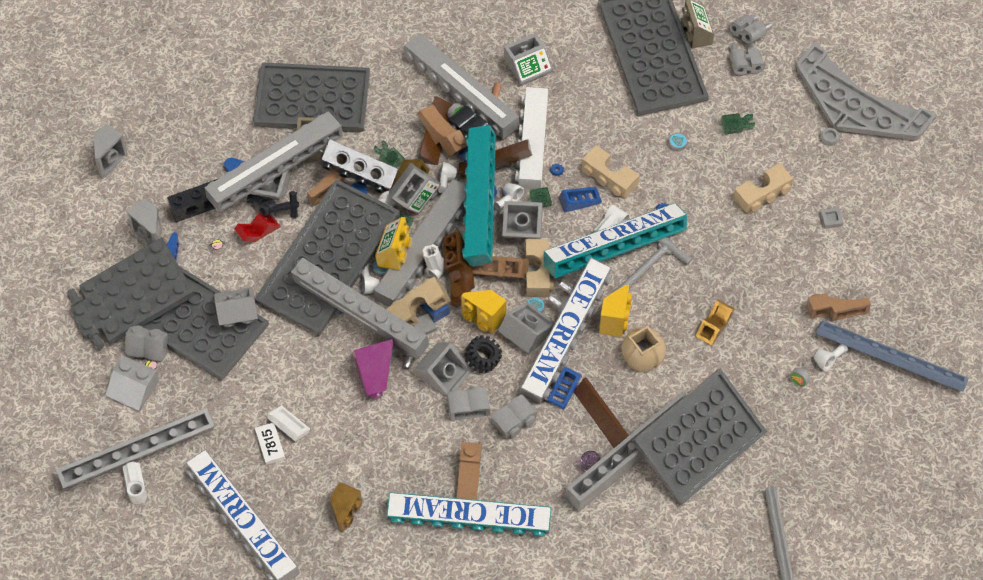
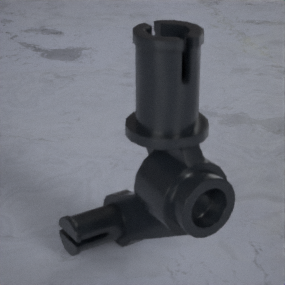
(268, 206)

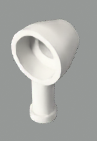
(447, 173)
(509, 191)
(368, 282)
(824, 356)

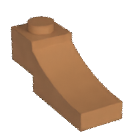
(441, 131)
(319, 191)
(504, 267)
(823, 305)
(469, 470)

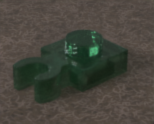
(734, 123)
(390, 157)

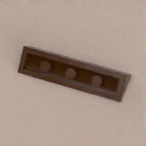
(430, 151)
(505, 155)
(600, 413)

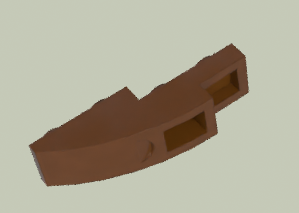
(459, 269)

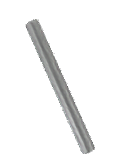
(778, 533)

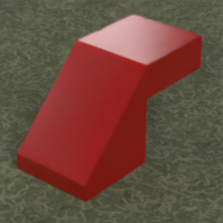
(259, 228)

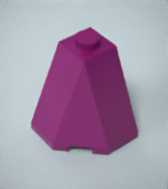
(373, 367)

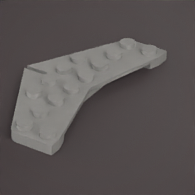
(860, 110)

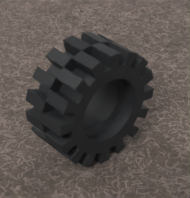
(479, 362)

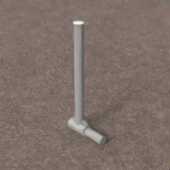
(665, 246)

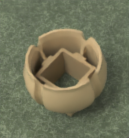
(648, 359)

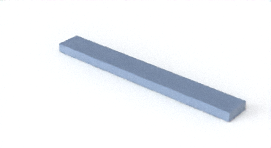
(892, 355)

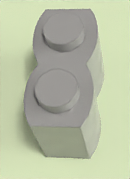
(146, 343)
(468, 403)
(514, 417)

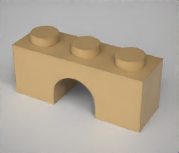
(620, 182)
(752, 197)
(537, 282)
(429, 292)

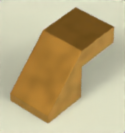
(715, 323)

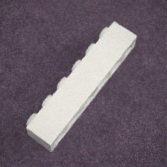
(534, 130)

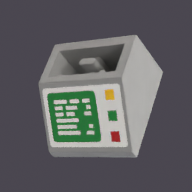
(527, 59)
(414, 189)

